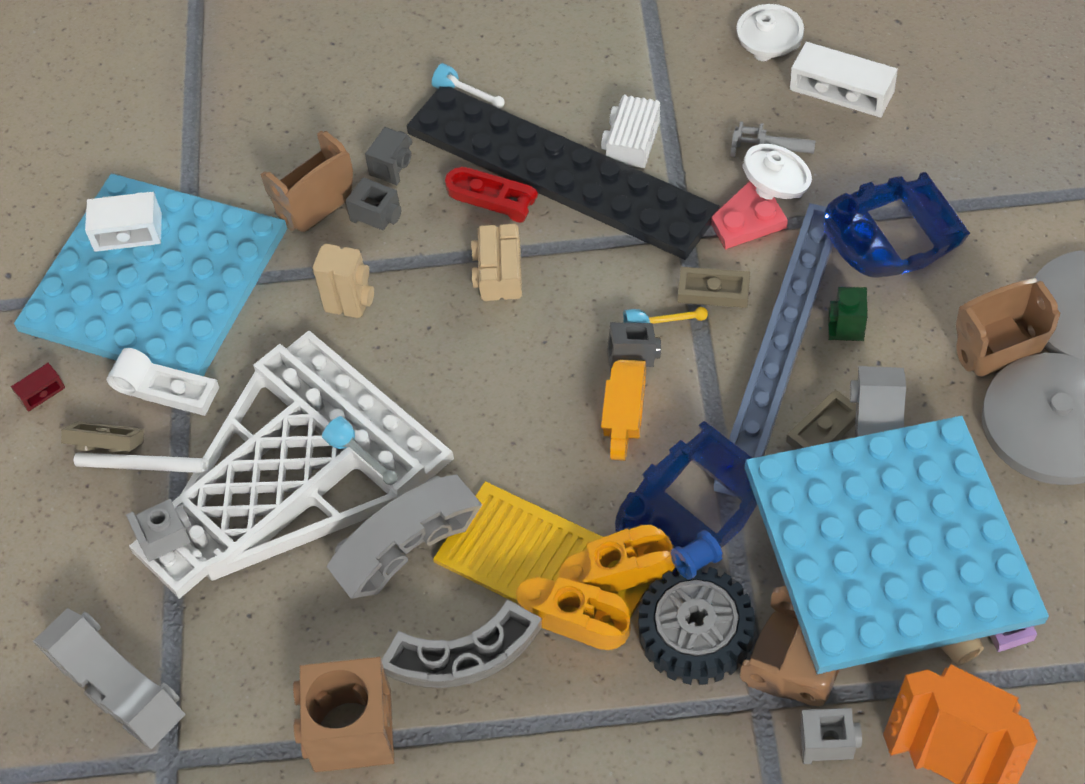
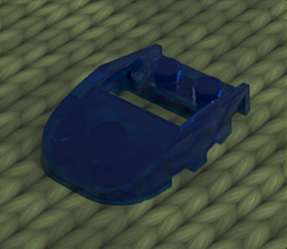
(865, 245)
(655, 507)

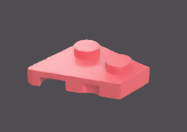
(747, 218)

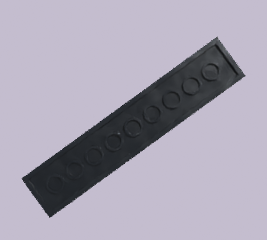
(564, 171)

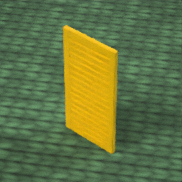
(516, 543)

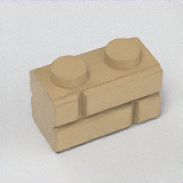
(498, 262)
(342, 280)

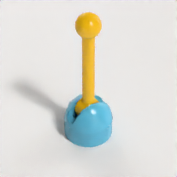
(640, 316)

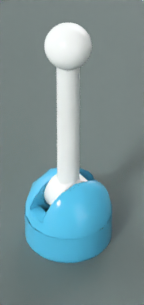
(448, 77)

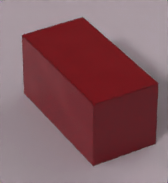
(38, 387)

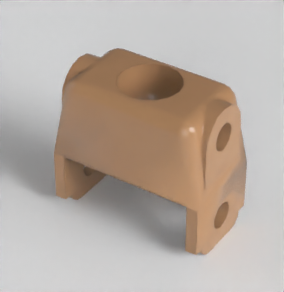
(313, 187)
(1005, 326)
(782, 659)

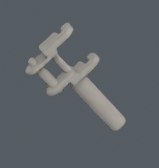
(791, 144)

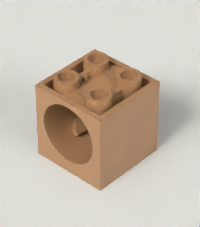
(336, 683)

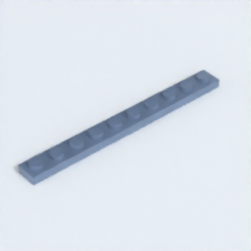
(782, 338)

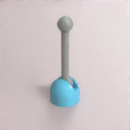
(340, 435)

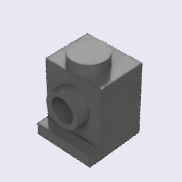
(389, 155)
(373, 204)
(633, 342)

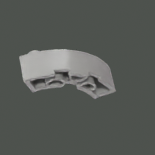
(878, 399)
(381, 543)
(464, 659)
(111, 680)

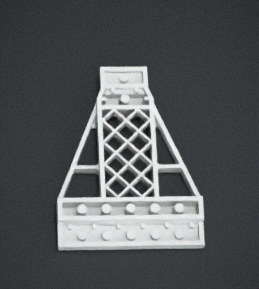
(316, 389)

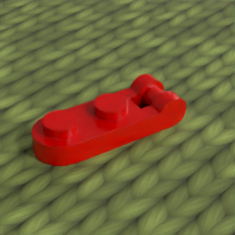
(490, 192)

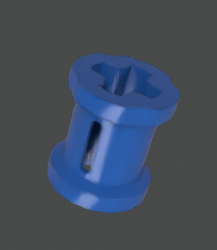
(696, 554)

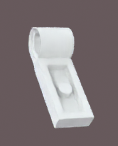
(138, 377)

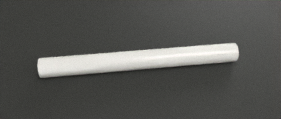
(141, 462)

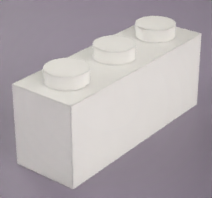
(843, 79)

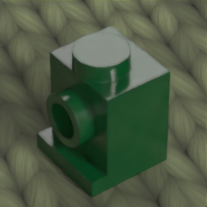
(848, 314)

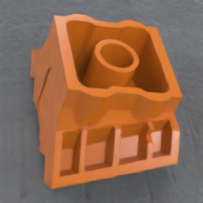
(960, 728)

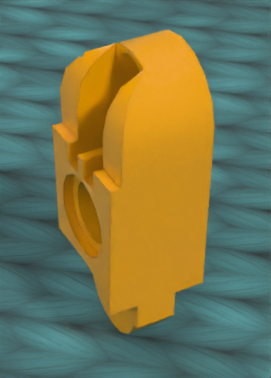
(623, 405)
(636, 562)
(585, 624)

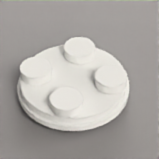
(770, 31)
(776, 172)

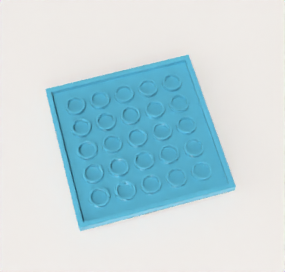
(159, 298)
(893, 544)

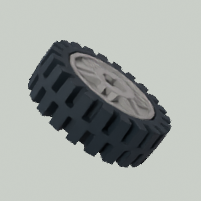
(693, 650)

